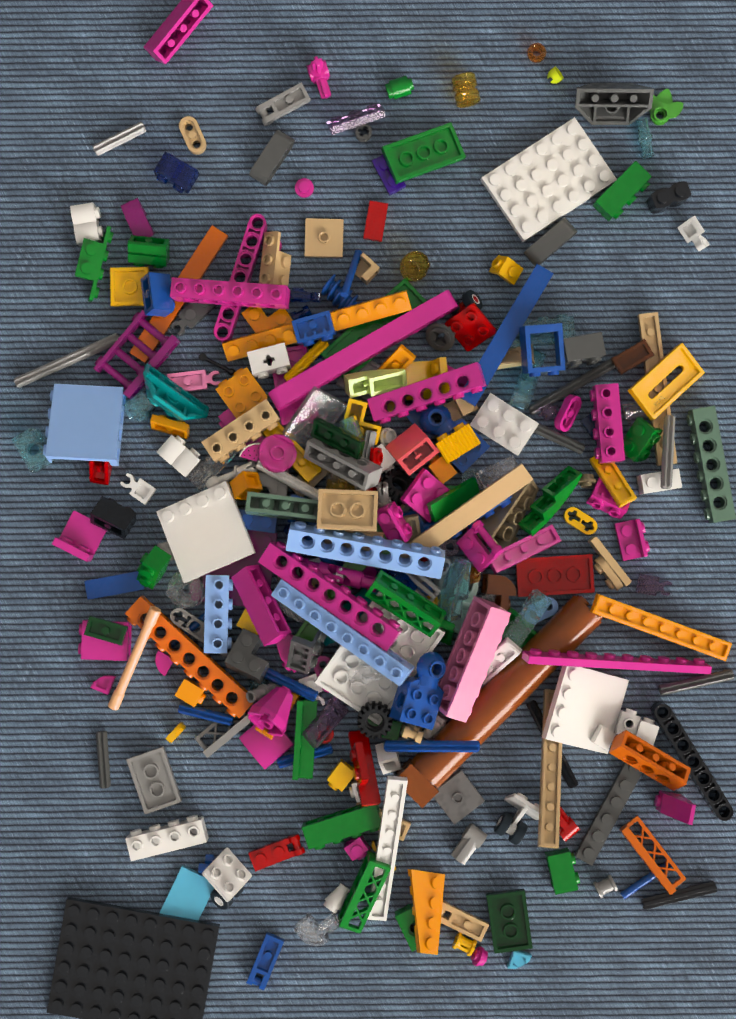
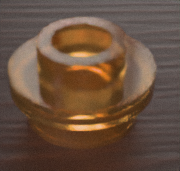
(536, 47)

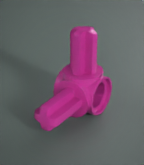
(319, 75)

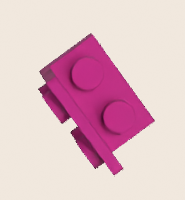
(80, 537)

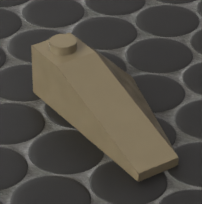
(504, 523)

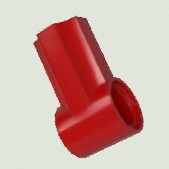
(567, 826)

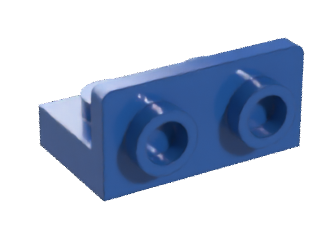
(314, 328)

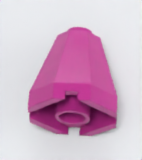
(272, 711)

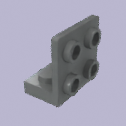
(304, 653)

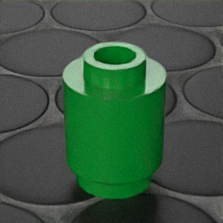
(399, 87)

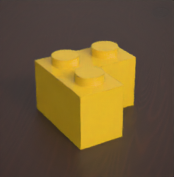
(357, 409)

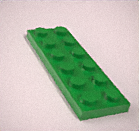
(358, 332)

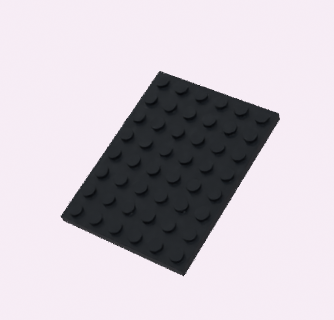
(131, 963)

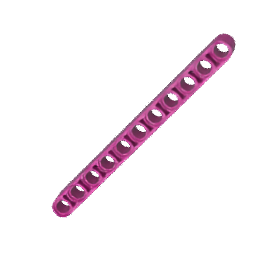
(363, 350)

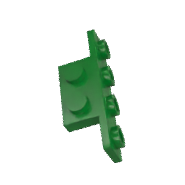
(91, 259)

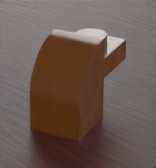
(501, 587)

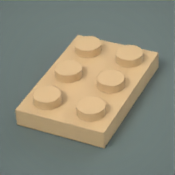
(347, 510)

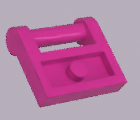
(476, 550)

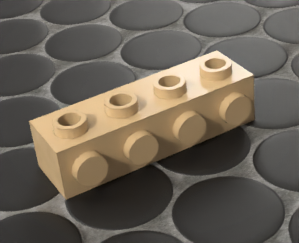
(240, 431)

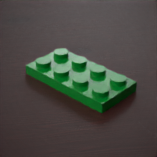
(423, 153)

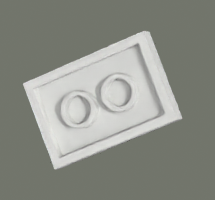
(504, 424)

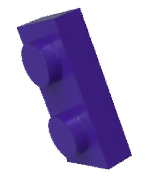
(386, 177)

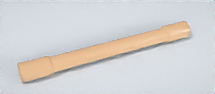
(149, 623)

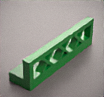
(408, 601)
(303, 752)
(358, 888)

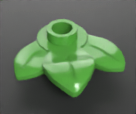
(665, 106)

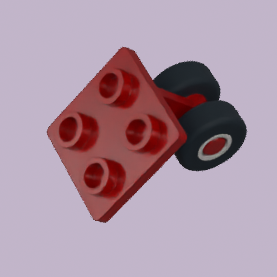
(469, 322)

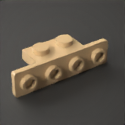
(274, 263)

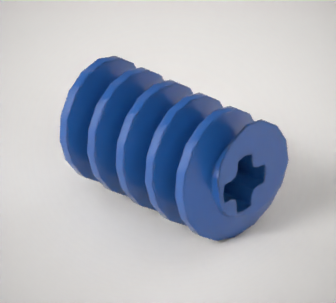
(333, 290)

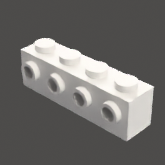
(166, 838)

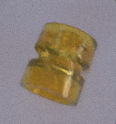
(465, 86)

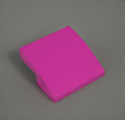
(264, 749)

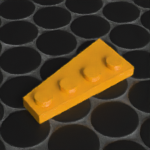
(427, 908)

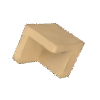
(366, 269)

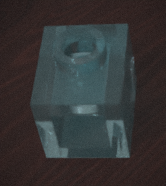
(139, 407)

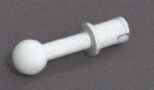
(231, 475)

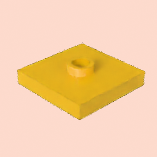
(126, 286)

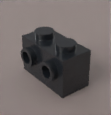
(113, 517)

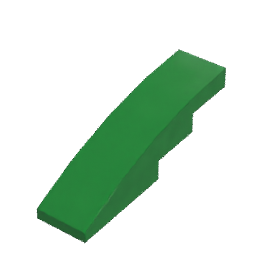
(553, 497)

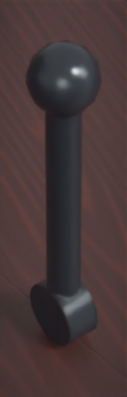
(203, 357)

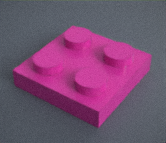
(422, 491)

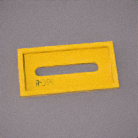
(690, 373)

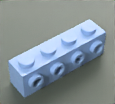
(217, 614)

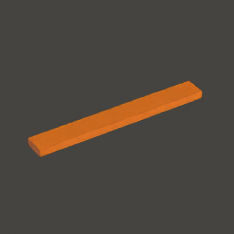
(194, 269)

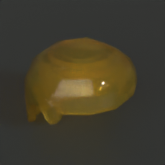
(414, 266)

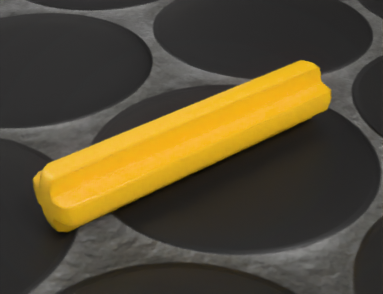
(306, 360)

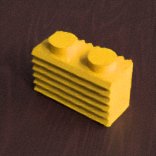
(457, 443)

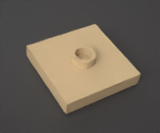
(324, 238)

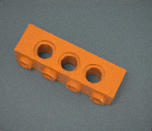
(650, 760)

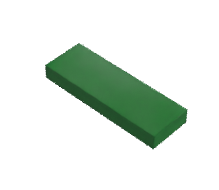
(452, 499)

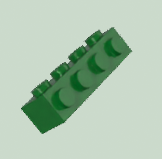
(341, 825)

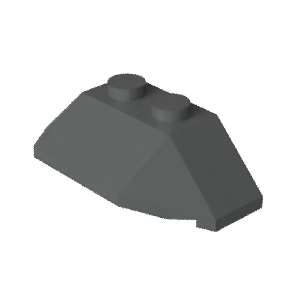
(613, 102)

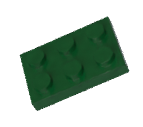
(509, 921)

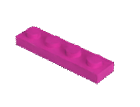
(525, 549)

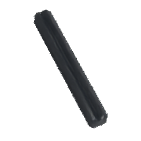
(679, 895)

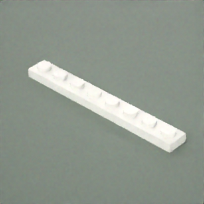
(388, 841)

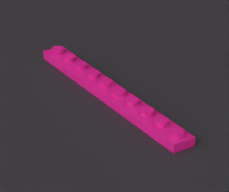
(611, 661)

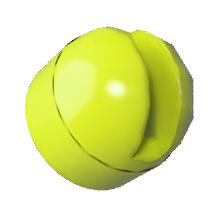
(556, 75)

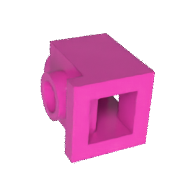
(356, 848)

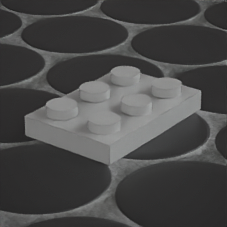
(154, 780)

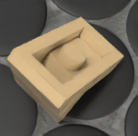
(460, 408)

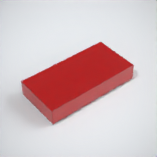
(375, 221)

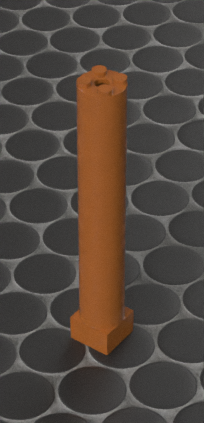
(499, 699)

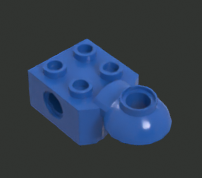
(446, 425)
(420, 698)

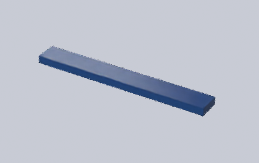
(510, 327)

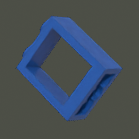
(526, 355)

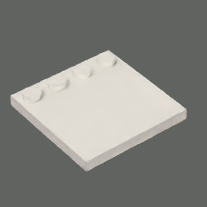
(205, 532)
(582, 703)

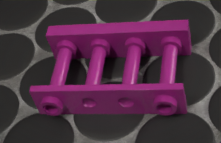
(156, 358)

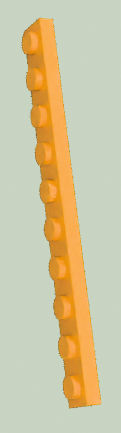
(341, 318)

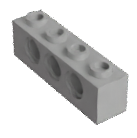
(358, 472)

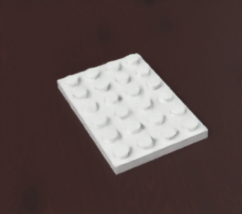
(548, 179)
(409, 645)

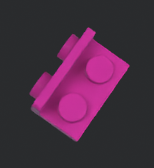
(603, 501)
(393, 523)
(631, 539)

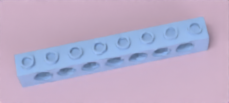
(374, 558)
(386, 663)

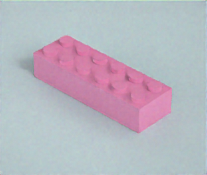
(471, 657)

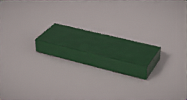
(337, 438)

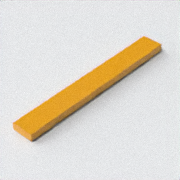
(660, 627)

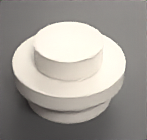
(387, 435)

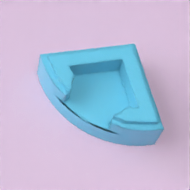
(518, 959)

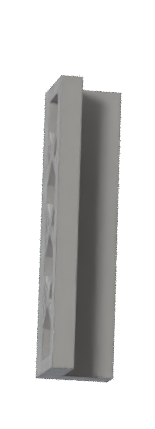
(225, 736)

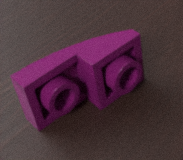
(136, 218)

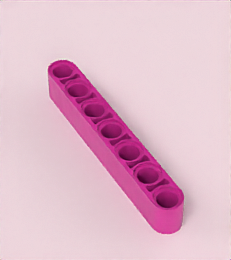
(241, 269)

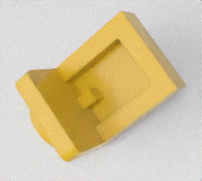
(506, 269)

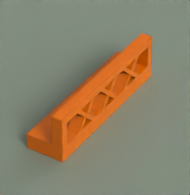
(650, 861)

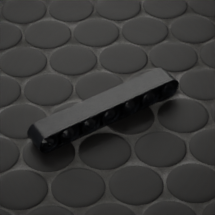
(698, 767)

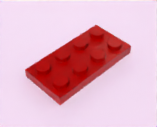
(555, 575)

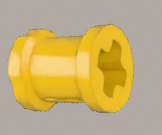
(464, 944)

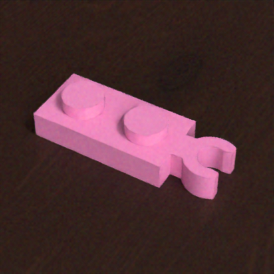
(194, 380)

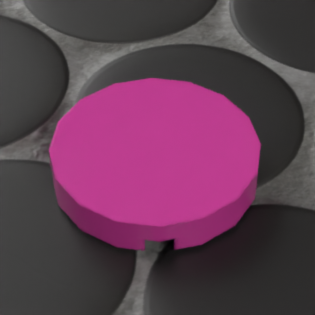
(277, 453)

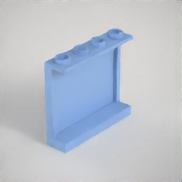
(85, 423)

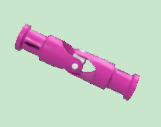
(353, 577)

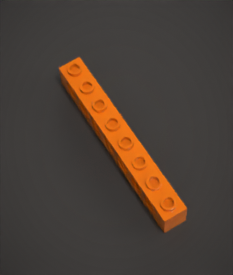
(187, 645)

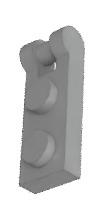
(283, 104)

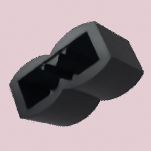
(668, 197)

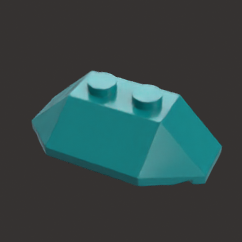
(171, 397)

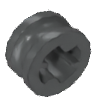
(365, 137)

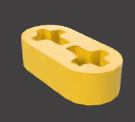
(582, 517)

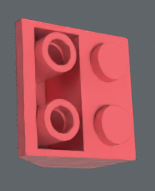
(412, 449)

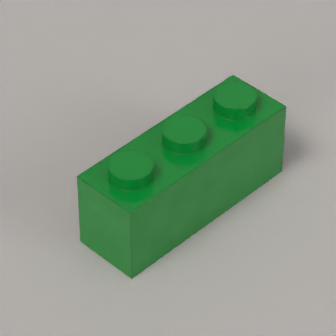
(622, 192)

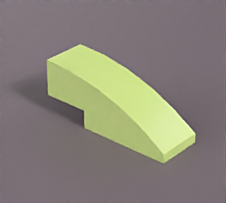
(374, 382)

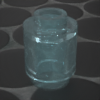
(351, 426)

